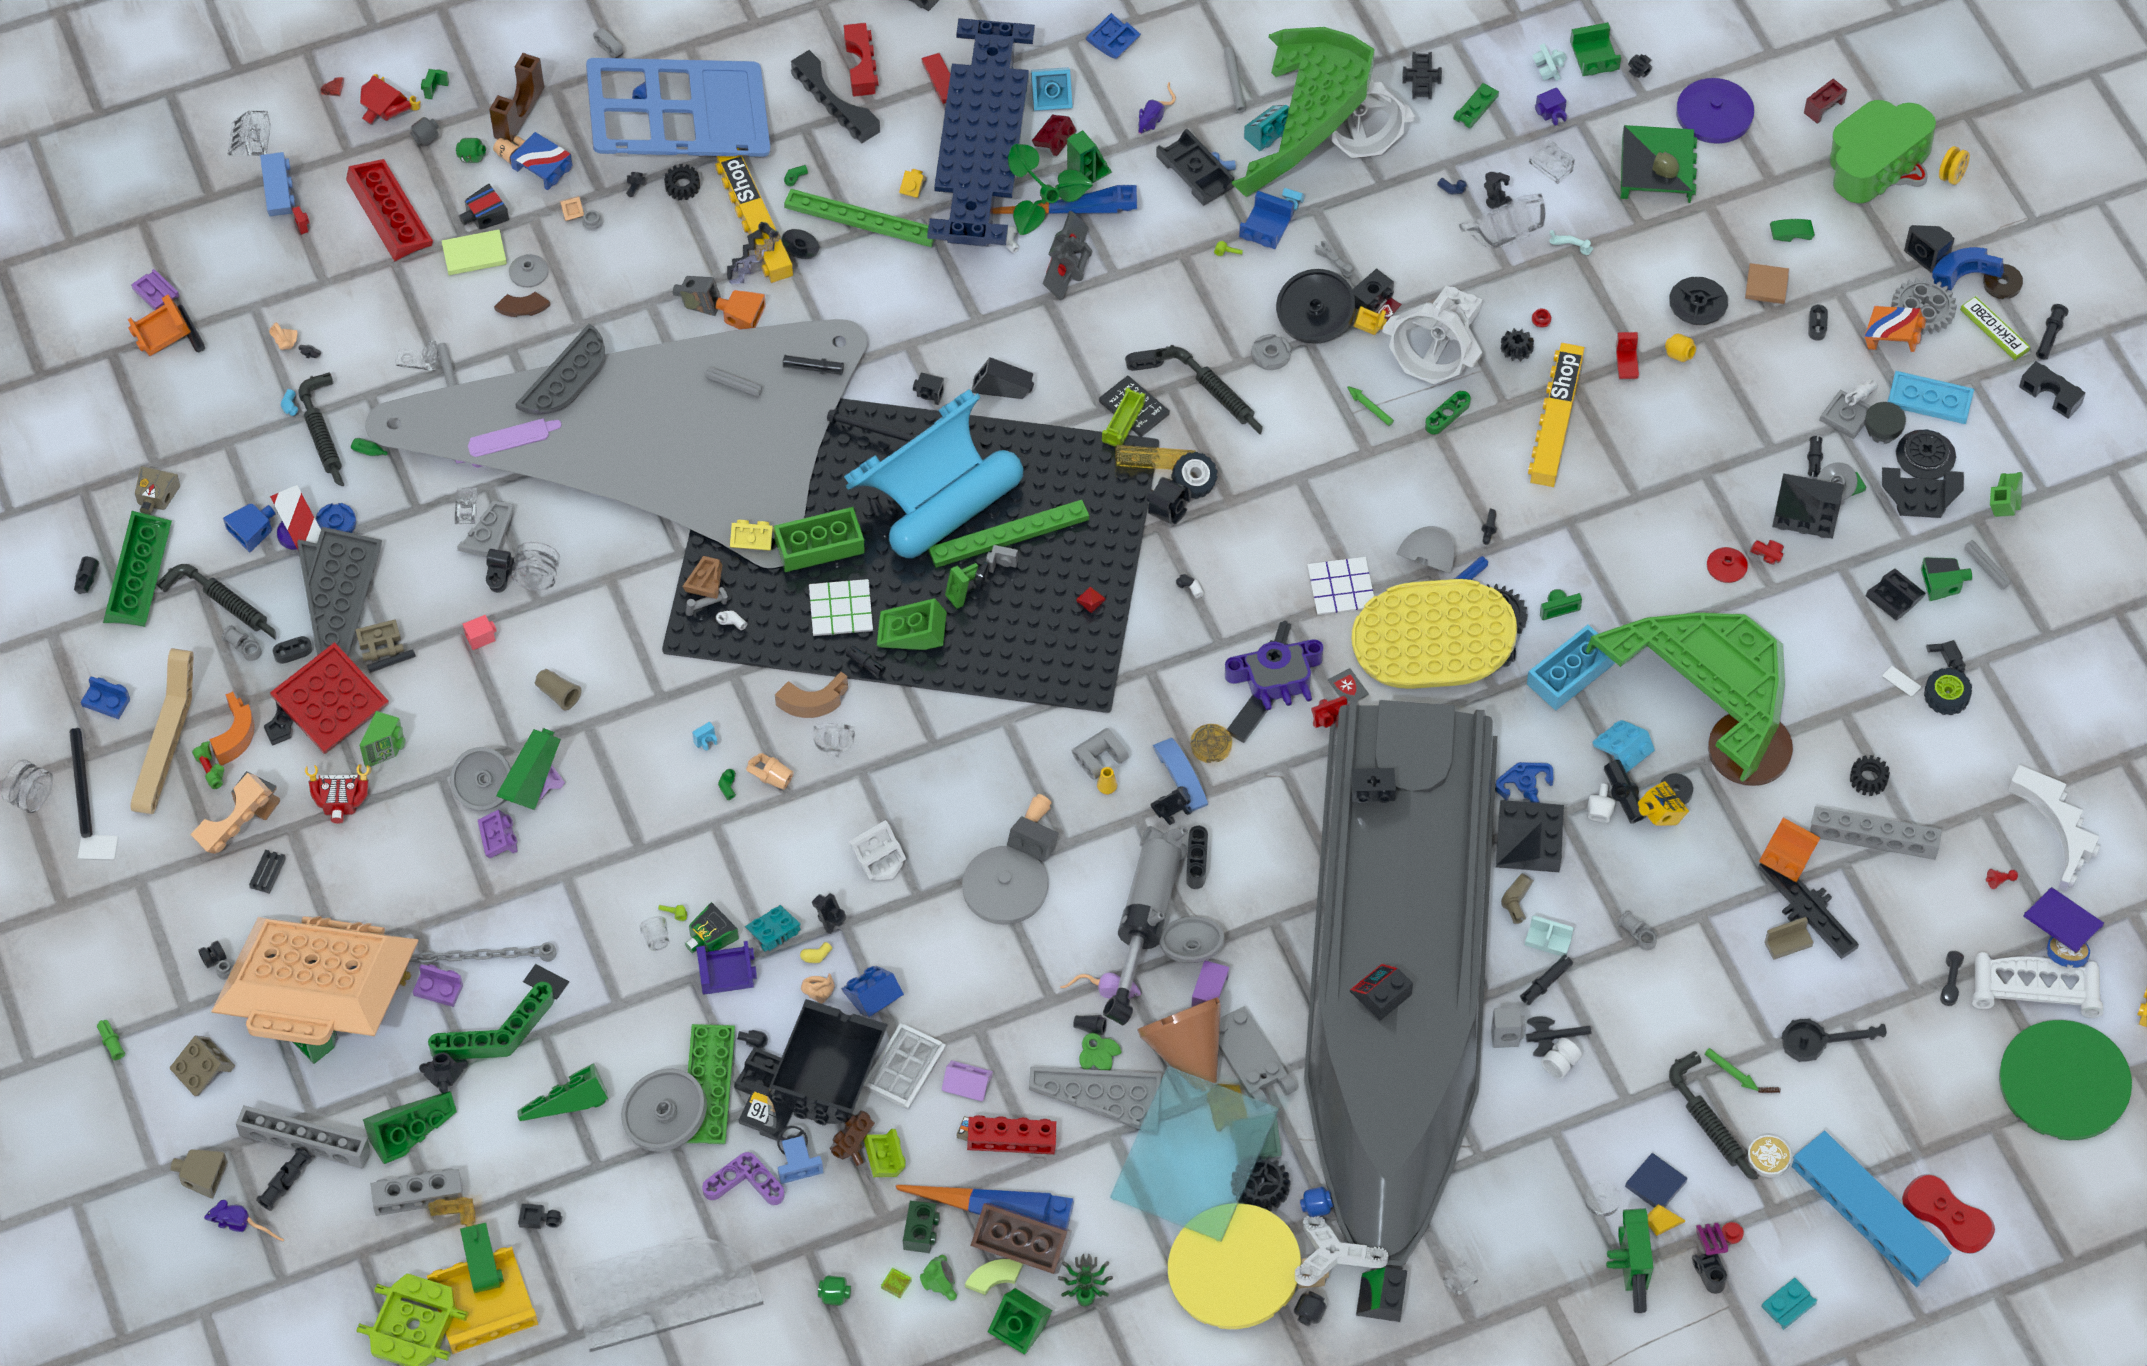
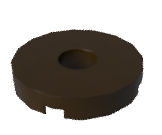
(2009, 289)

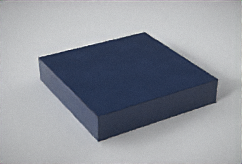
(1656, 1181)

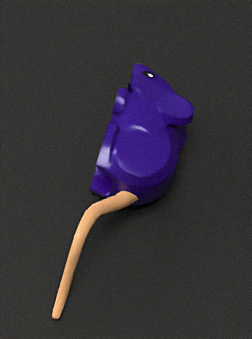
(1153, 113)
(234, 1217)

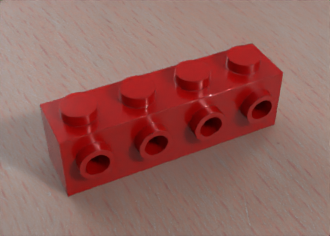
(1011, 1135)

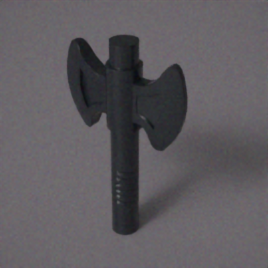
(1545, 1036)

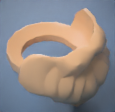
(283, 337)
(818, 991)

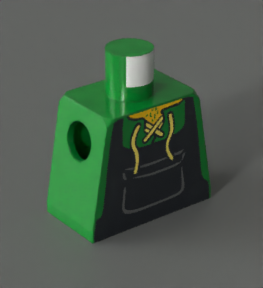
(711, 930)

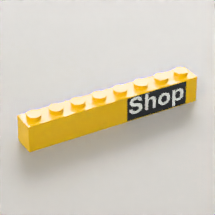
(752, 212)
(1557, 414)

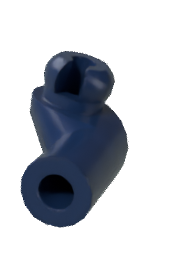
(1458, 188)

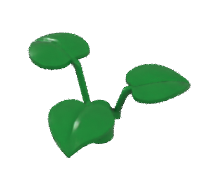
(1071, 187)

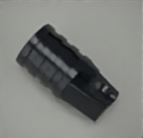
(86, 574)

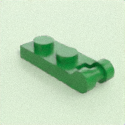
(1476, 105)

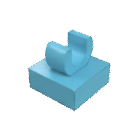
(1293, 196)
(704, 735)

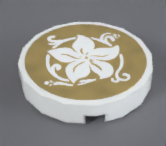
(1769, 1156)

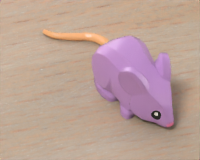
(1107, 984)

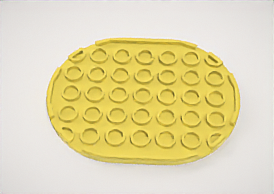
(1434, 634)

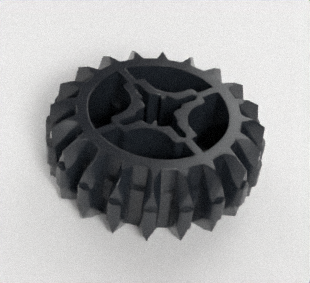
(1276, 1191)

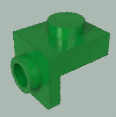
(432, 79)

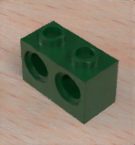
(917, 1226)

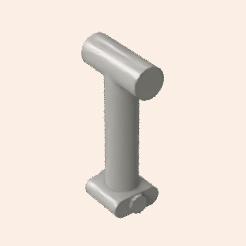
(694, 605)

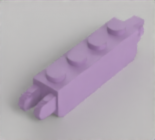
(510, 437)

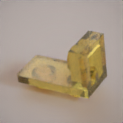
(460, 1205)

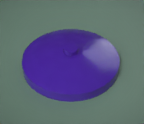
(1715, 110)

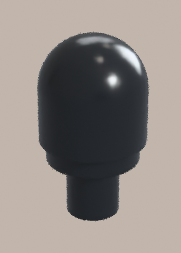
(754, 1038)

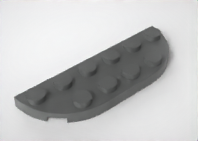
(566, 375)

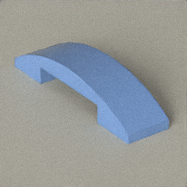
(1181, 771)

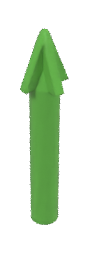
(1357, 395)
(1746, 1081)

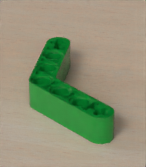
(538, 999)

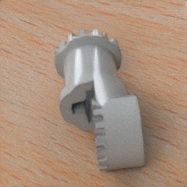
(241, 642)
(1638, 930)

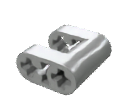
(1102, 741)

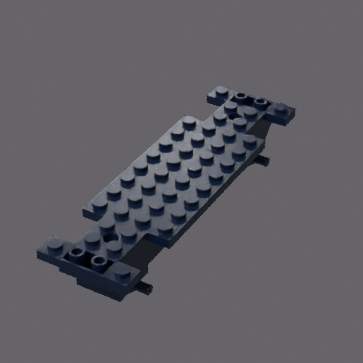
(979, 130)

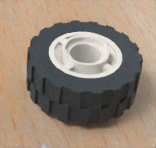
(1198, 464)

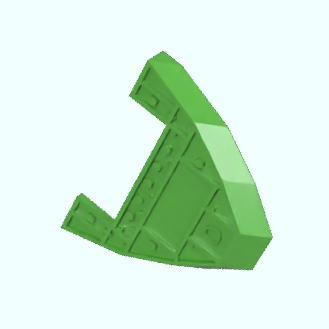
(1327, 90)
(1724, 658)

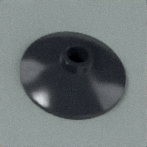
(800, 243)

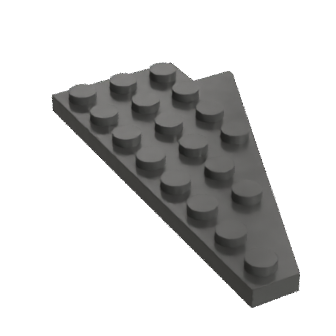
(337, 583)

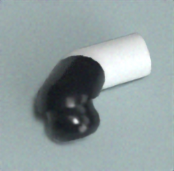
(1185, 580)

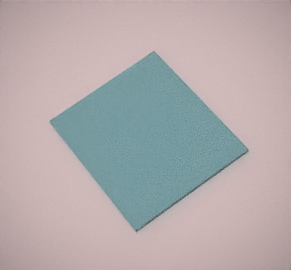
(1194, 1153)

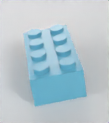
(1568, 669)

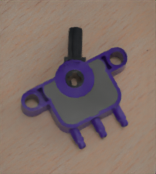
(1277, 668)

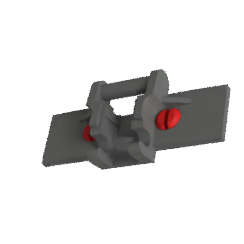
(1062, 264)

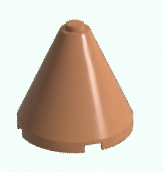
(1188, 1039)

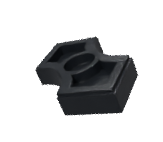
(279, 727)

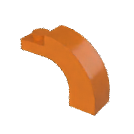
(239, 736)

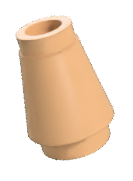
(1038, 808)

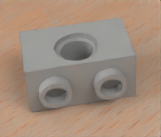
(1507, 1027)

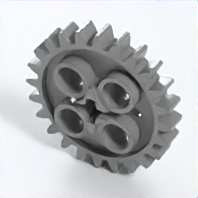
(1935, 302)

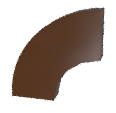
(521, 306)

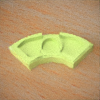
(992, 1274)

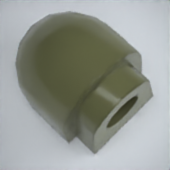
(1666, 165)

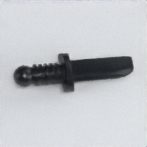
(1489, 527)

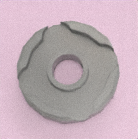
(1271, 361)

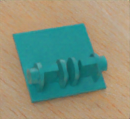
(772, 926)

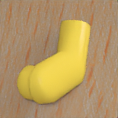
(815, 955)

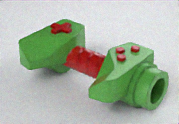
(213, 774)

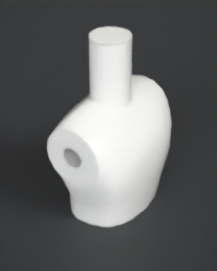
(1600, 806)

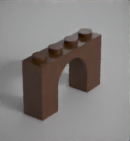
(509, 115)

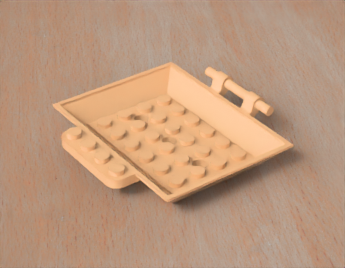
(310, 1001)

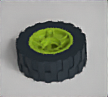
(1952, 681)

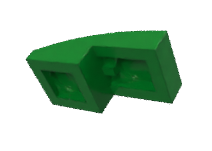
(1792, 228)

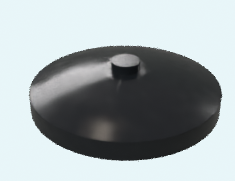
(1315, 306)

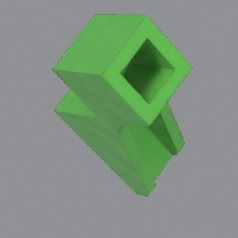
(2007, 495)

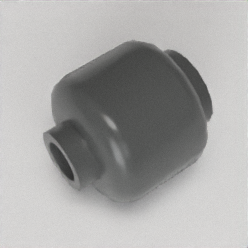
(424, 131)

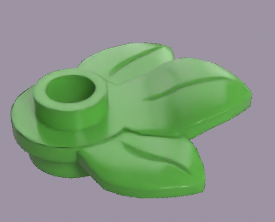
(1100, 1055)

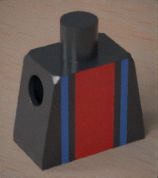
(484, 209)

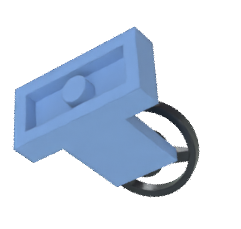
(797, 1157)

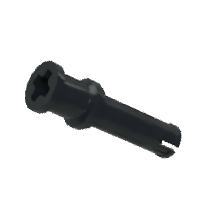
(2054, 324)

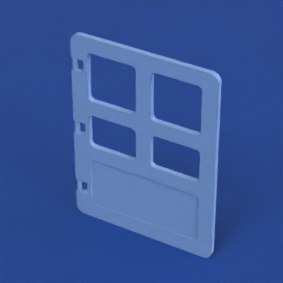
(724, 105)

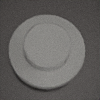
(591, 219)

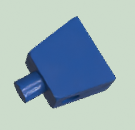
(249, 525)

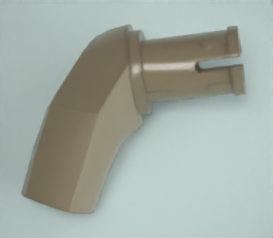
(1514, 895)

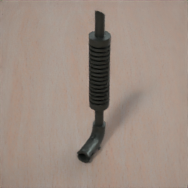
(1213, 385)
(318, 428)
(220, 594)
(1707, 1118)

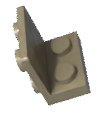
(200, 1063)

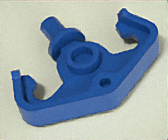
(1523, 776)

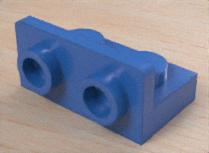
(106, 697)

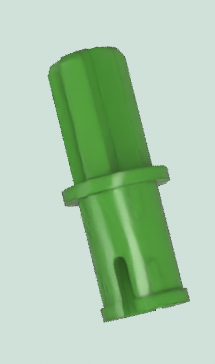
(110, 1040)

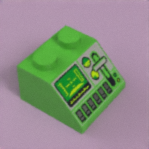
(382, 739)

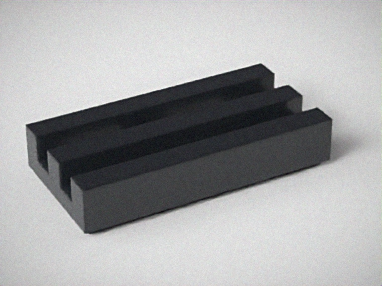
(266, 855)

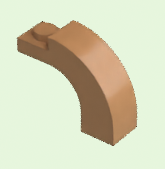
(812, 704)

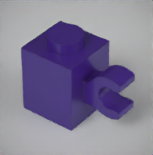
(1551, 105)

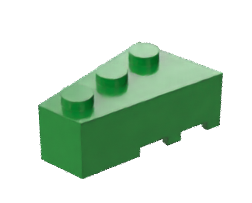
(1085, 157)

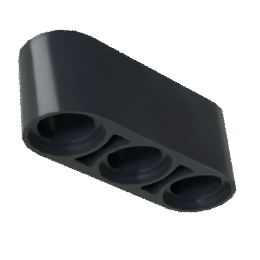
(1194, 865)

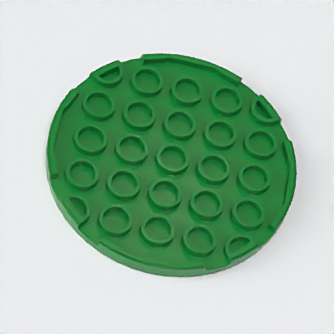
(2065, 1079)

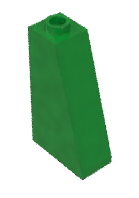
(530, 769)

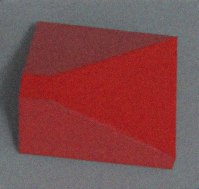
(1090, 599)

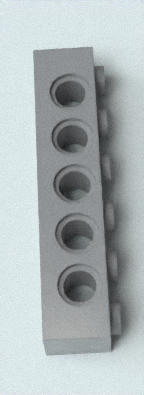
(1876, 833)
(295, 1134)

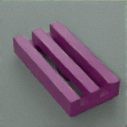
(1710, 1231)

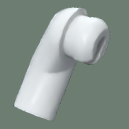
(1010, 244)
(731, 617)

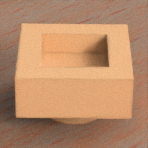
(572, 208)

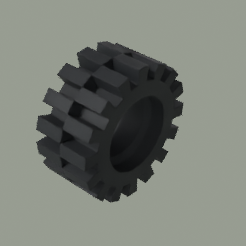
(682, 173)
(1869, 785)

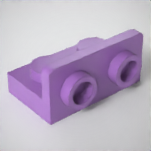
(497, 833)
(438, 985)

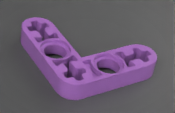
(744, 1172)

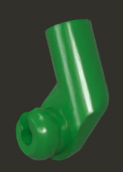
(725, 783)

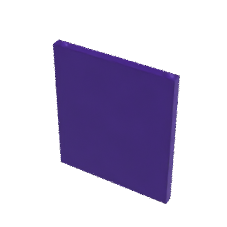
(2063, 919)

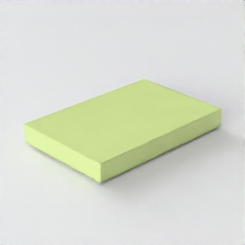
(474, 252)

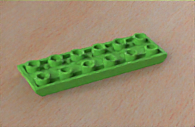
(711, 1066)

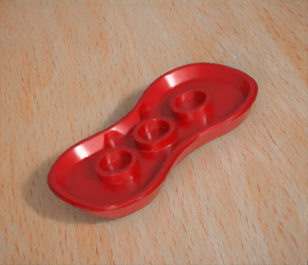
(1963, 1225)

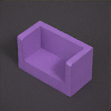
(1209, 982)

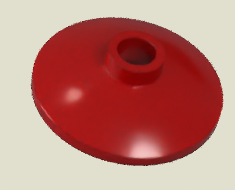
(1727, 571)

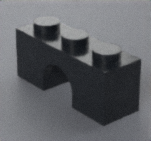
(2041, 378)

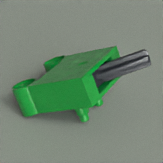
(1634, 1256)

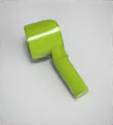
(1221, 247)
(680, 911)

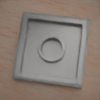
(1844, 417)

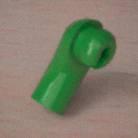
(792, 174)

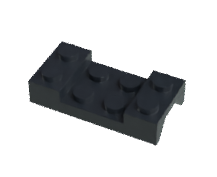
(1196, 167)

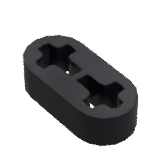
(1813, 322)
(1142, 360)
(292, 649)

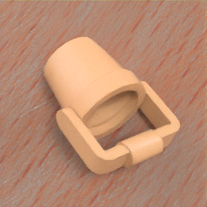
(773, 773)

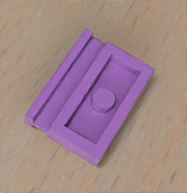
(153, 288)

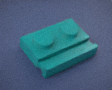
(1789, 1303)

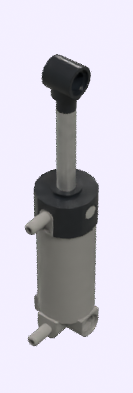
(1146, 908)

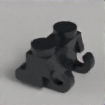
(1495, 194)
(1171, 804)

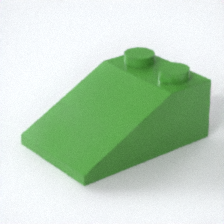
(912, 626)

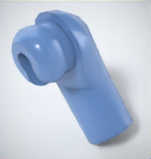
(1229, 165)

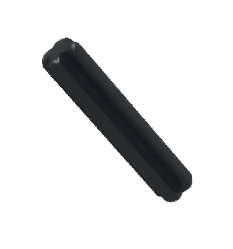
(193, 336)

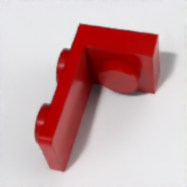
(1627, 355)

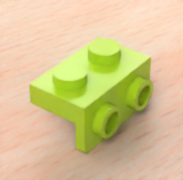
(885, 1154)

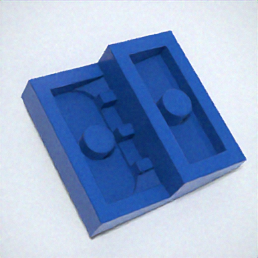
(1112, 36)

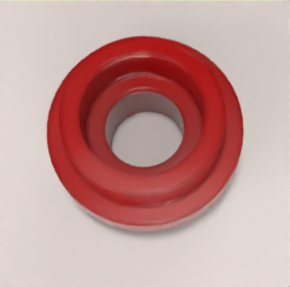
(1541, 314)

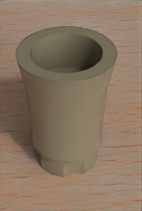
(558, 689)

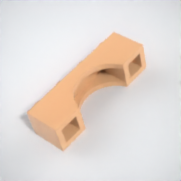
(249, 796)

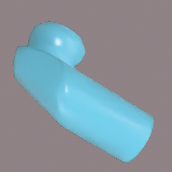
(287, 404)

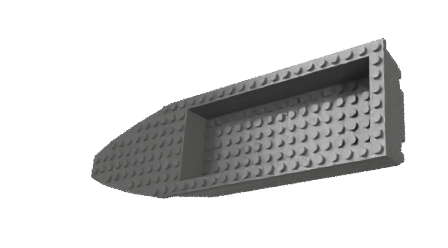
(1411, 893)

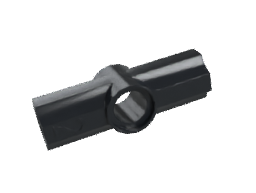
(1624, 790)

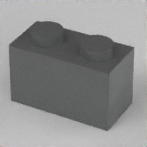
(1032, 838)

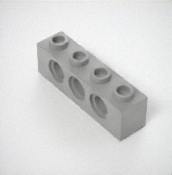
(408, 1200)

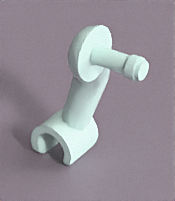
(1585, 247)

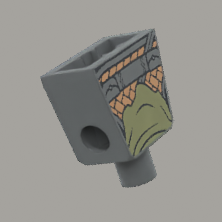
(698, 294)

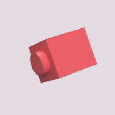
(479, 632)

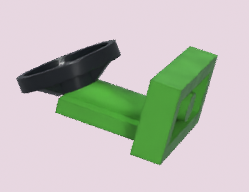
(959, 581)

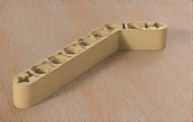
(166, 732)

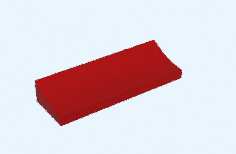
(388, 208)

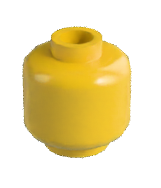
(1680, 347)

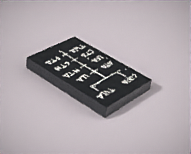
(1151, 413)

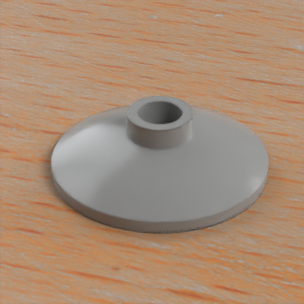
(529, 276)
(1842, 473)

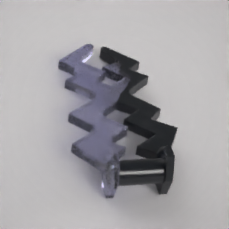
(747, 259)

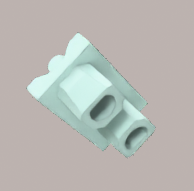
(1556, 58)

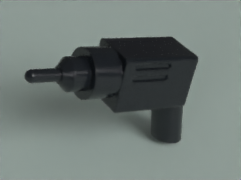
(1950, 654)

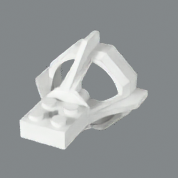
(1381, 141)
(1448, 320)

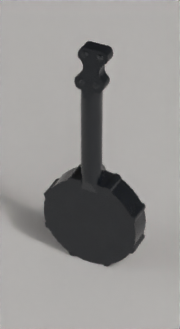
(1806, 1039)

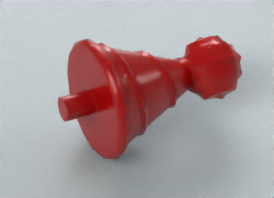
(1997, 878)

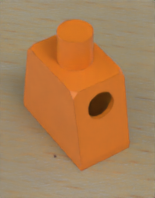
(742, 309)

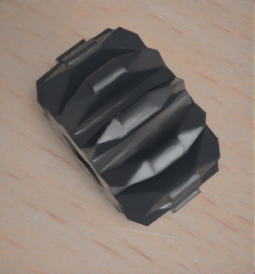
(1517, 344)

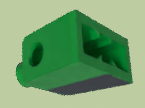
(1943, 577)

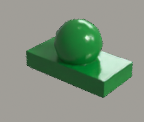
(1560, 604)

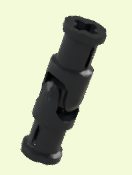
(286, 1176)

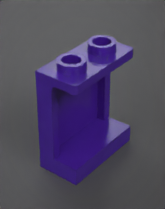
(726, 969)

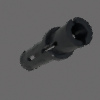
(822, 366)
(1540, 985)

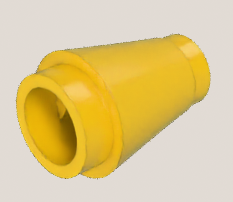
(1107, 782)

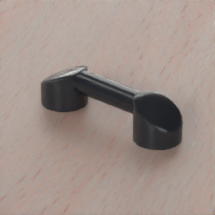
(1950, 992)

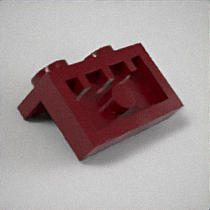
(1055, 133)

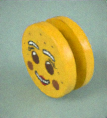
(1954, 165)

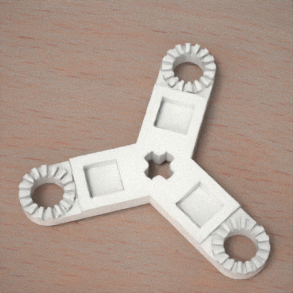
(1344, 1253)

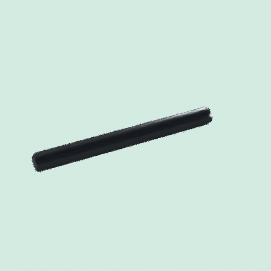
(80, 782)

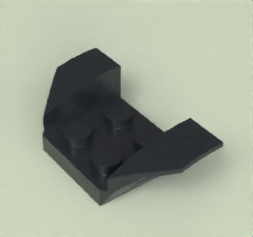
(1922, 496)

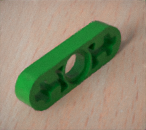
(1449, 404)

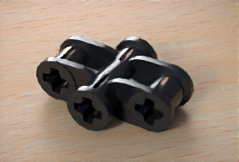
(1421, 75)

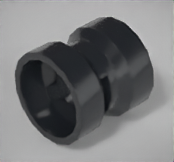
(216, 951)

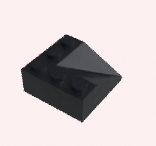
(1808, 506)
(1529, 836)

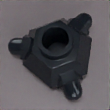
(443, 1071)

